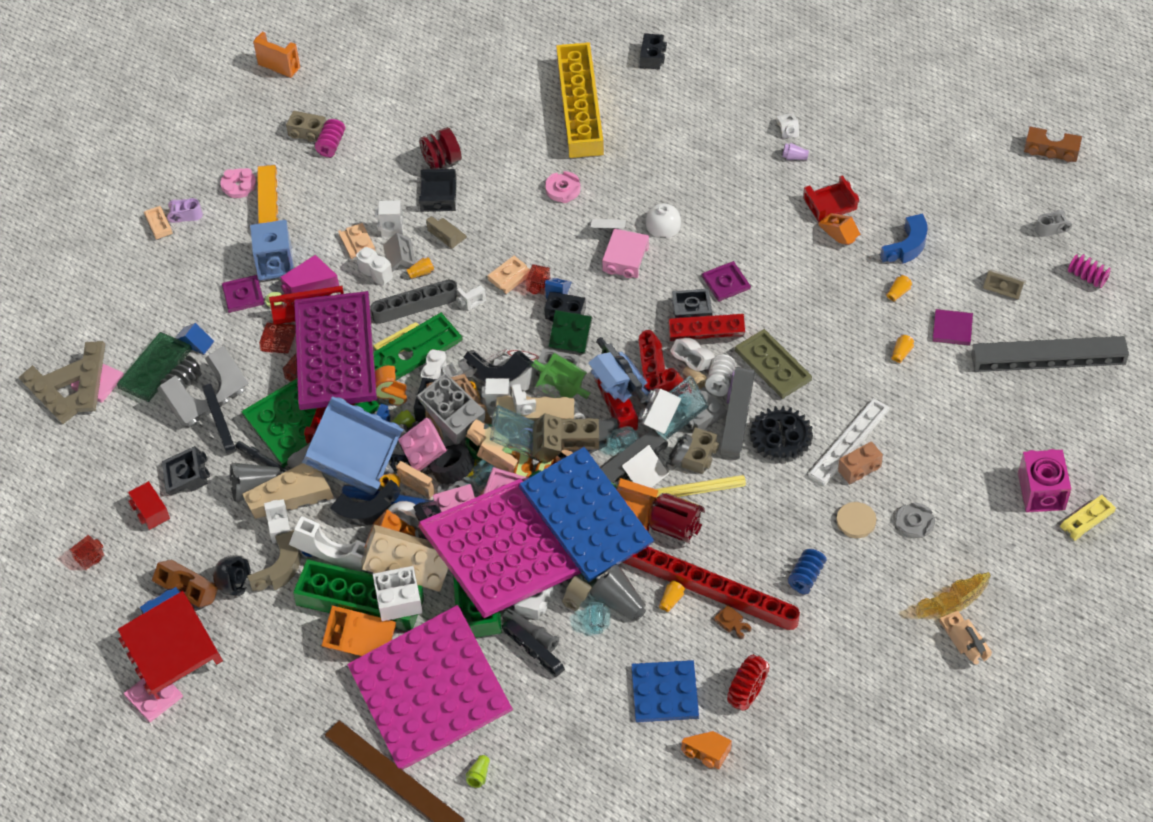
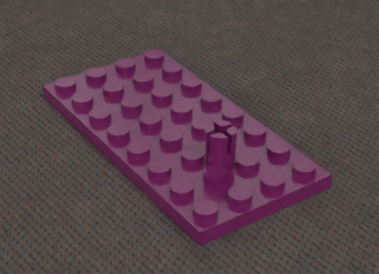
(334, 349)

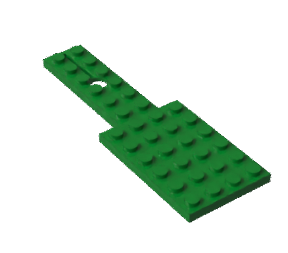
(283, 424)

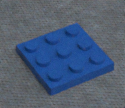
(665, 691)

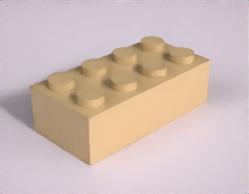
(397, 550)

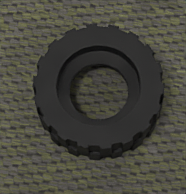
(457, 471)

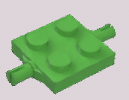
(563, 375)

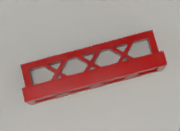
(286, 312)

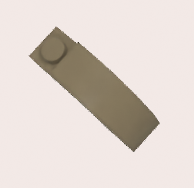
(282, 570)

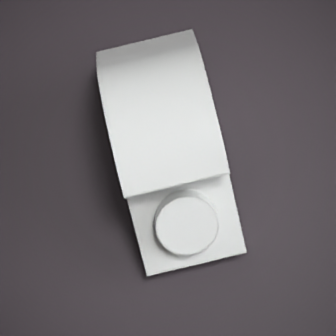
(277, 518)

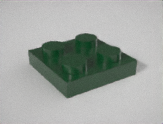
(570, 331)

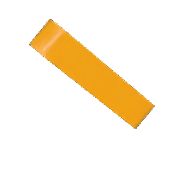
(267, 194)

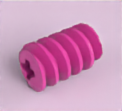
(330, 137)
(1089, 271)

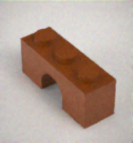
(1065, 149)
(196, 588)

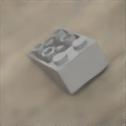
(451, 407)

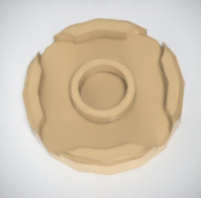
(856, 520)

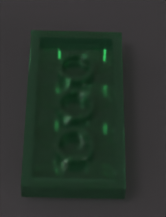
(153, 365)

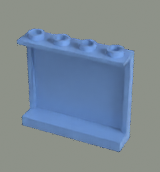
(352, 445)

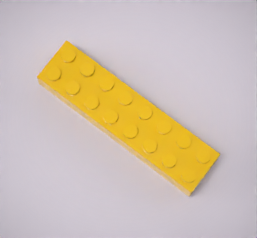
(579, 100)

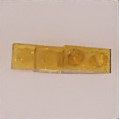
(960, 596)

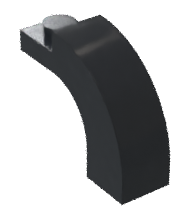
(512, 369)
(365, 512)

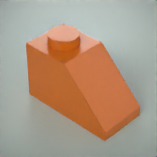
(840, 228)

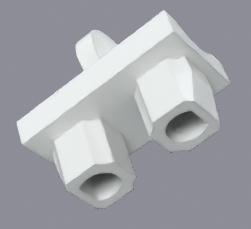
(465, 369)

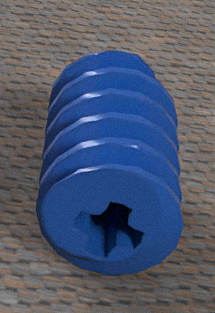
(806, 570)

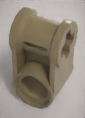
(576, 593)

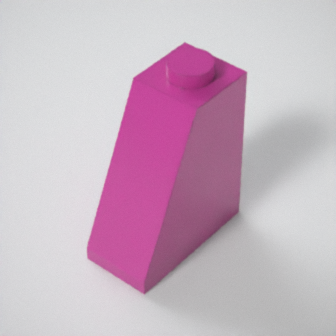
(308, 276)

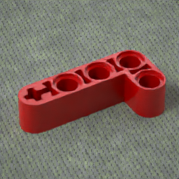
(653, 364)

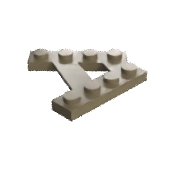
(85, 371)

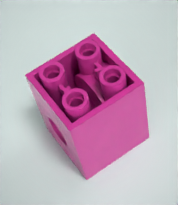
(1044, 480)

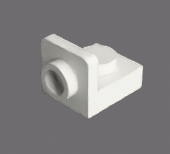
(788, 125)
(472, 298)
(521, 404)

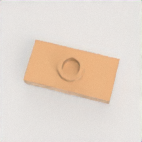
(158, 222)

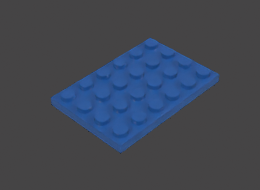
(586, 514)

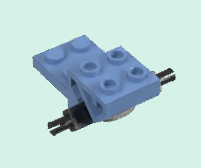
(618, 373)

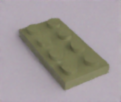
(773, 363)

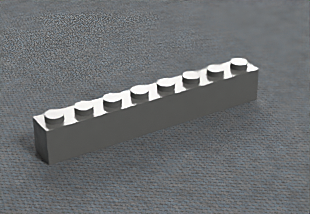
(1050, 354)

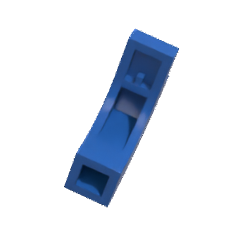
(910, 248)

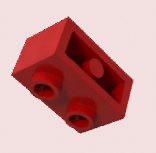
(148, 505)

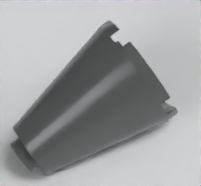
(248, 476)
(619, 594)

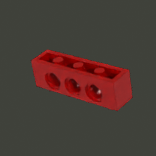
(706, 327)
(622, 411)

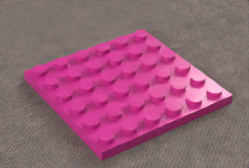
(498, 548)
(429, 687)

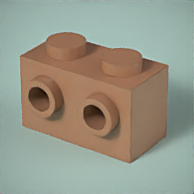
(860, 462)

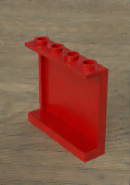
(167, 643)

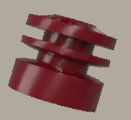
(440, 149)

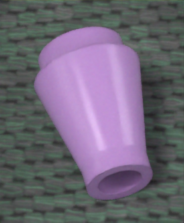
(794, 152)

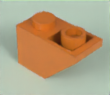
(707, 747)

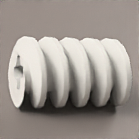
(720, 375)

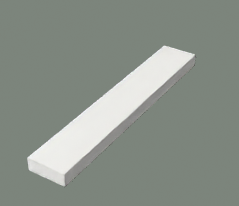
(848, 441)

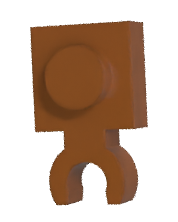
(731, 619)

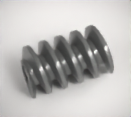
(185, 371)

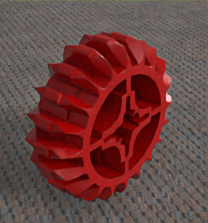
(748, 682)

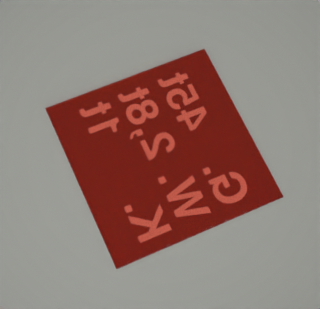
(277, 338)

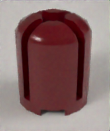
(675, 517)

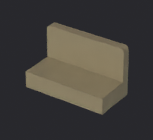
(445, 231)
(1004, 284)

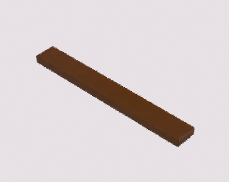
(391, 775)

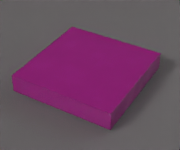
(726, 281)
(242, 293)
(952, 327)

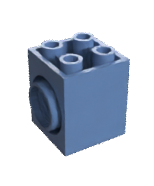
(272, 249)

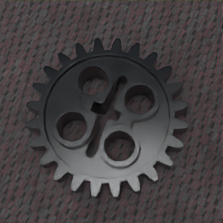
(770, 439)

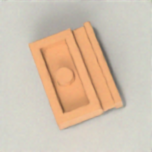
(355, 239)
(509, 274)
(415, 479)

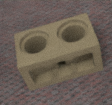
(305, 125)
(576, 436)
(546, 437)
(700, 451)

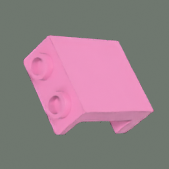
(625, 253)

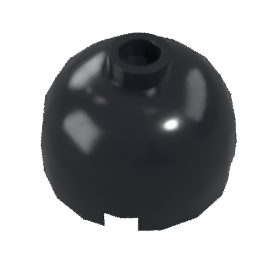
(229, 572)

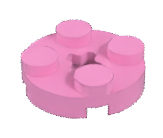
(229, 180)
(566, 194)

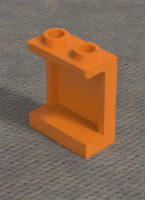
(276, 57)
(638, 498)

